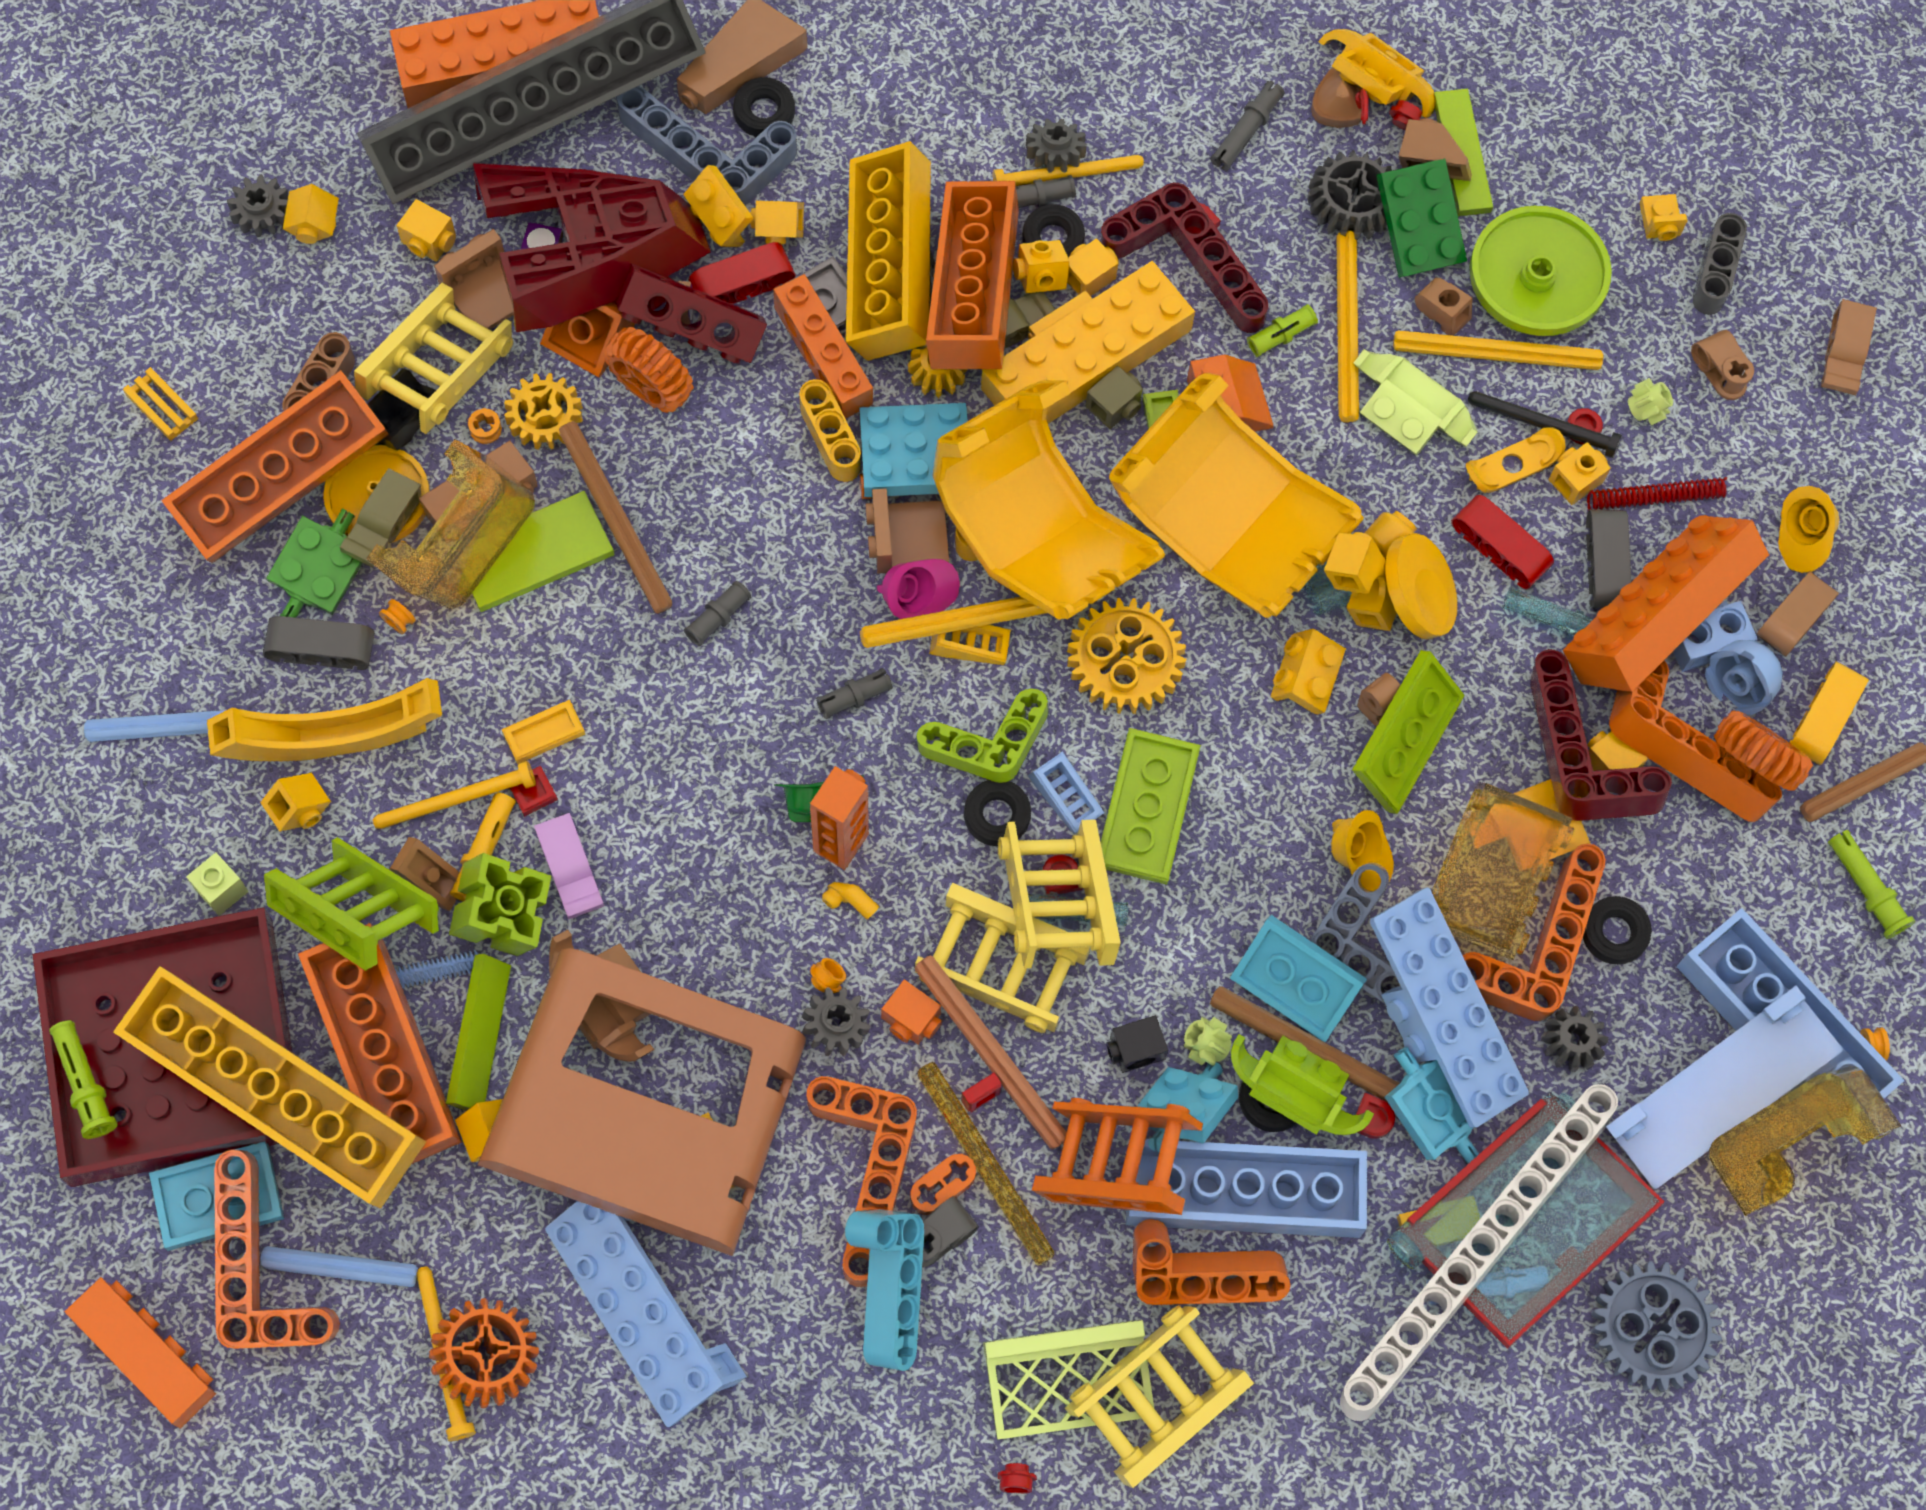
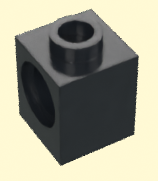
(1137, 1044)

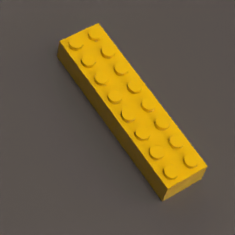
(270, 1087)

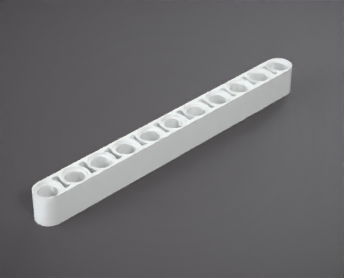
(1468, 1262)

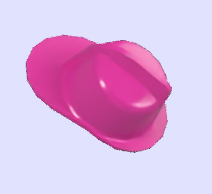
(920, 587)

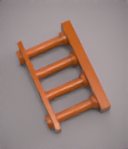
(1125, 1191)

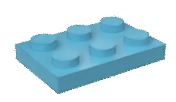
(1298, 978)
(187, 1197)

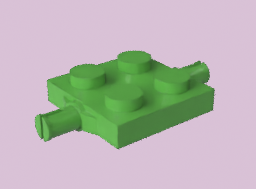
(314, 567)

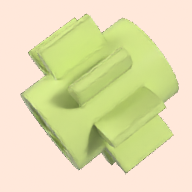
(1650, 401)
(1207, 1041)

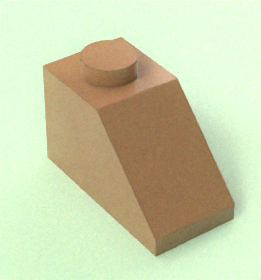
(1430, 141)

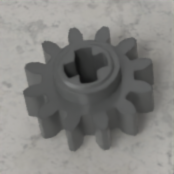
(1056, 145)
(258, 205)
(833, 1036)

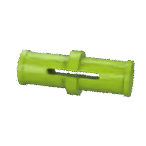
(1300, 319)

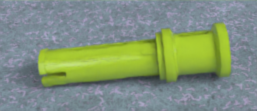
(1880, 899)
(87, 1095)

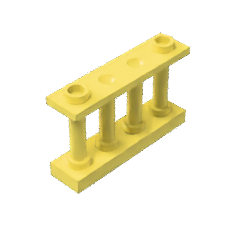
(417, 331)
(1090, 875)
(999, 920)
(1165, 1435)

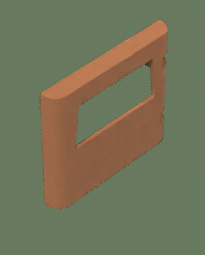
(628, 1148)

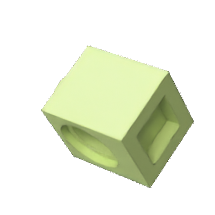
(217, 884)

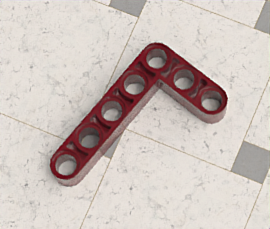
(1194, 246)
(1572, 749)

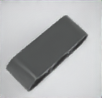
(1726, 252)
(1609, 555)
(318, 641)

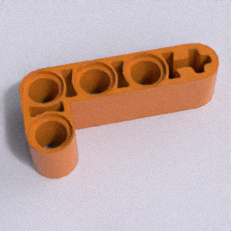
(1267, 1268)

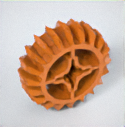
(648, 369)
(1763, 750)
(468, 1353)

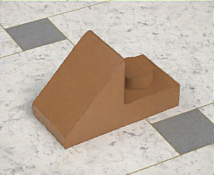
(426, 871)

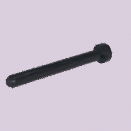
(1541, 421)

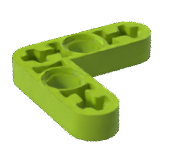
(988, 750)

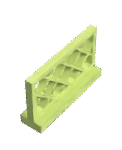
(1052, 1346)

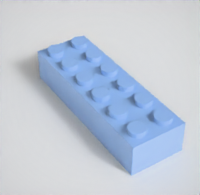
(1746, 971)
(1263, 1189)

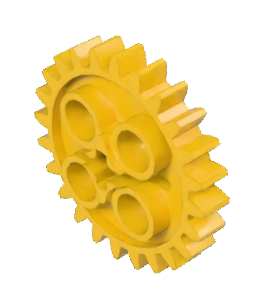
(1147, 679)

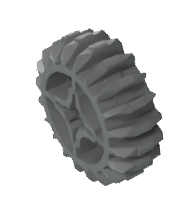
(1335, 185)

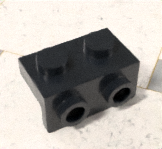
(396, 415)

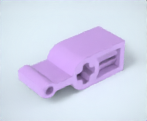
(569, 866)

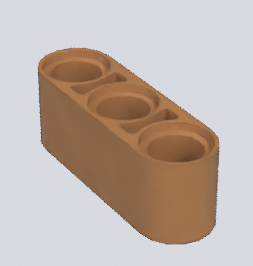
(321, 366)
(1797, 613)

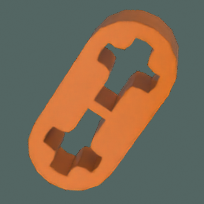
(936, 1177)

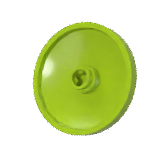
(1540, 270)

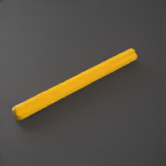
(1347, 327)
(1498, 350)
(947, 621)

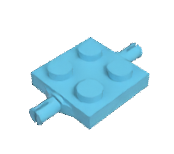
(1201, 1094)
(1430, 1109)

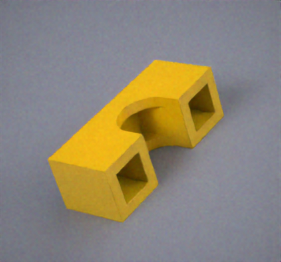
(1360, 568)

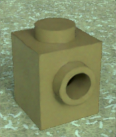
(1115, 397)

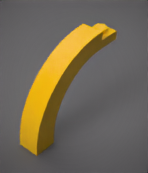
(317, 735)

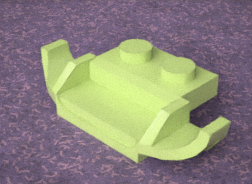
(1411, 403)

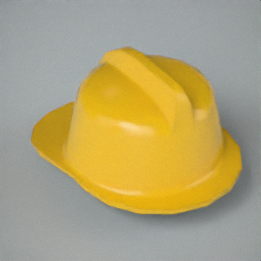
(1807, 528)
(1362, 842)

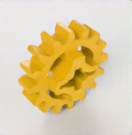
(540, 396)

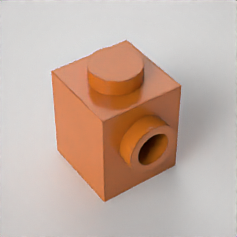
(911, 1014)

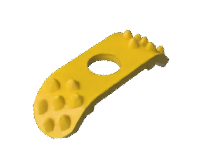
(1534, 452)

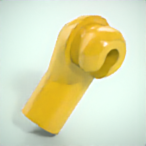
(851, 894)

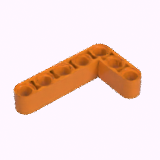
(1687, 752)
(1549, 946)
(886, 1134)
(247, 1268)

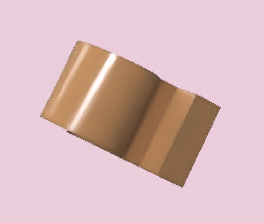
(1445, 304)
(1377, 697)

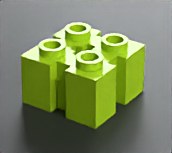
(500, 905)

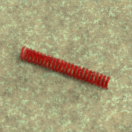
(1658, 495)

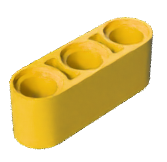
(830, 416)
(1829, 712)

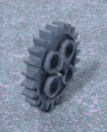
(1683, 1350)

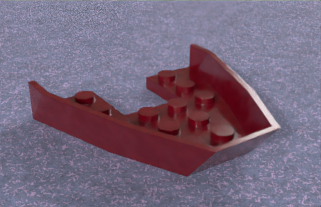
(607, 227)

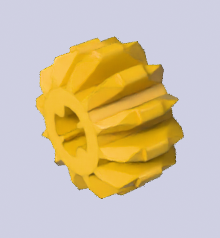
(930, 378)

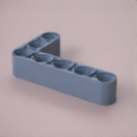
(702, 152)
(1346, 931)

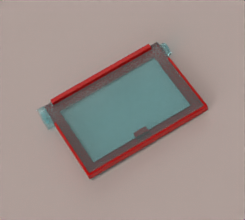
(1560, 1245)

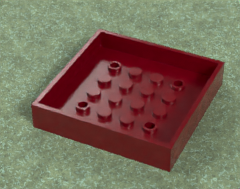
(165, 1115)

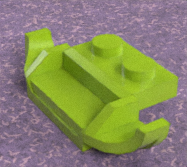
(1298, 1086)

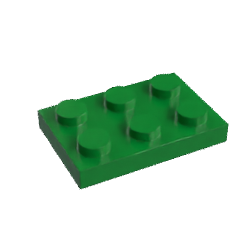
(1421, 217)

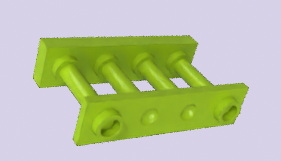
(342, 928)

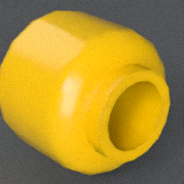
(1389, 528)

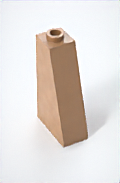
(745, 49)

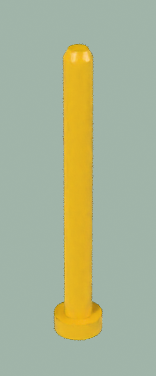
(1084, 169)
(523, 775)
(459, 1427)

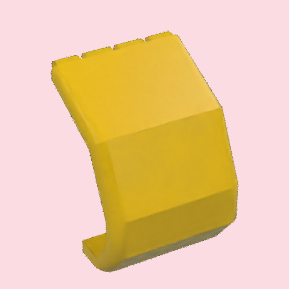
(1231, 500)
(1030, 511)

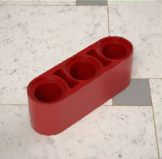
(745, 274)
(1503, 540)

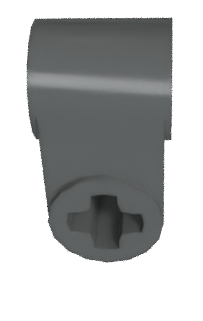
(946, 1229)

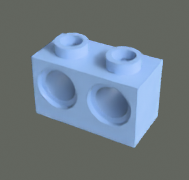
(1713, 637)

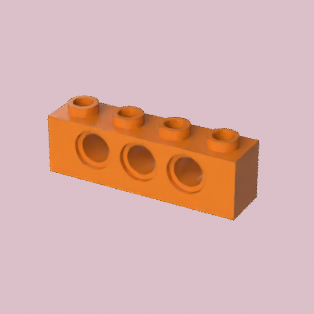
(822, 344)
(840, 816)

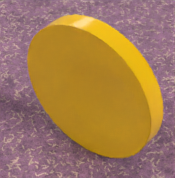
(357, 480)
(1421, 586)

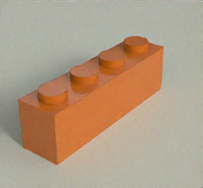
(141, 1352)

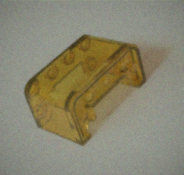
(466, 535)
(1496, 868)
(1751, 1155)

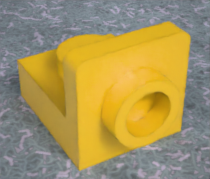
(1662, 217)

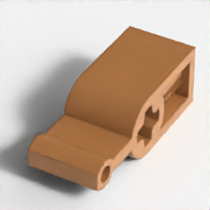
(1848, 346)

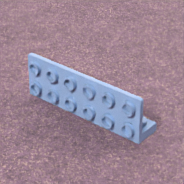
(1725, 1087)
(641, 1312)

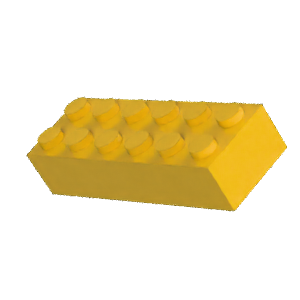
(888, 251)
(1110, 330)

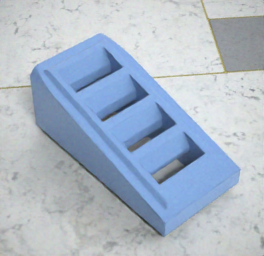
(1048, 791)

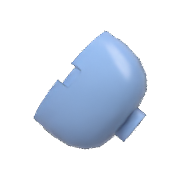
(1745, 674)

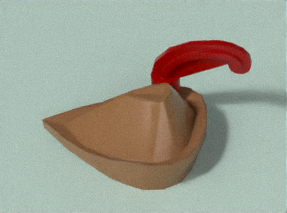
(1339, 102)

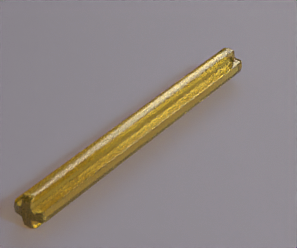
(986, 1164)

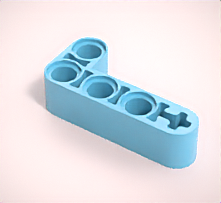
(892, 1283)

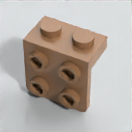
(478, 280)
(905, 531)

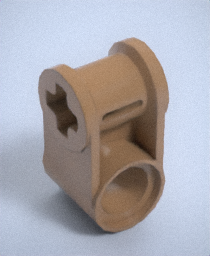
(1722, 362)

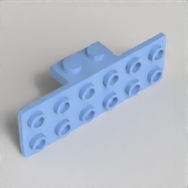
(1444, 1010)

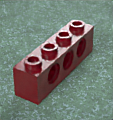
(644, 284)

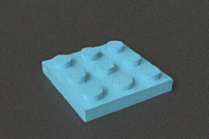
(902, 445)

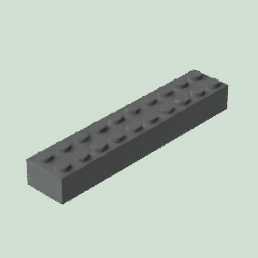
(529, 94)

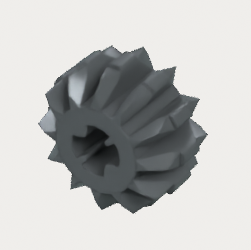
(1589, 1040)

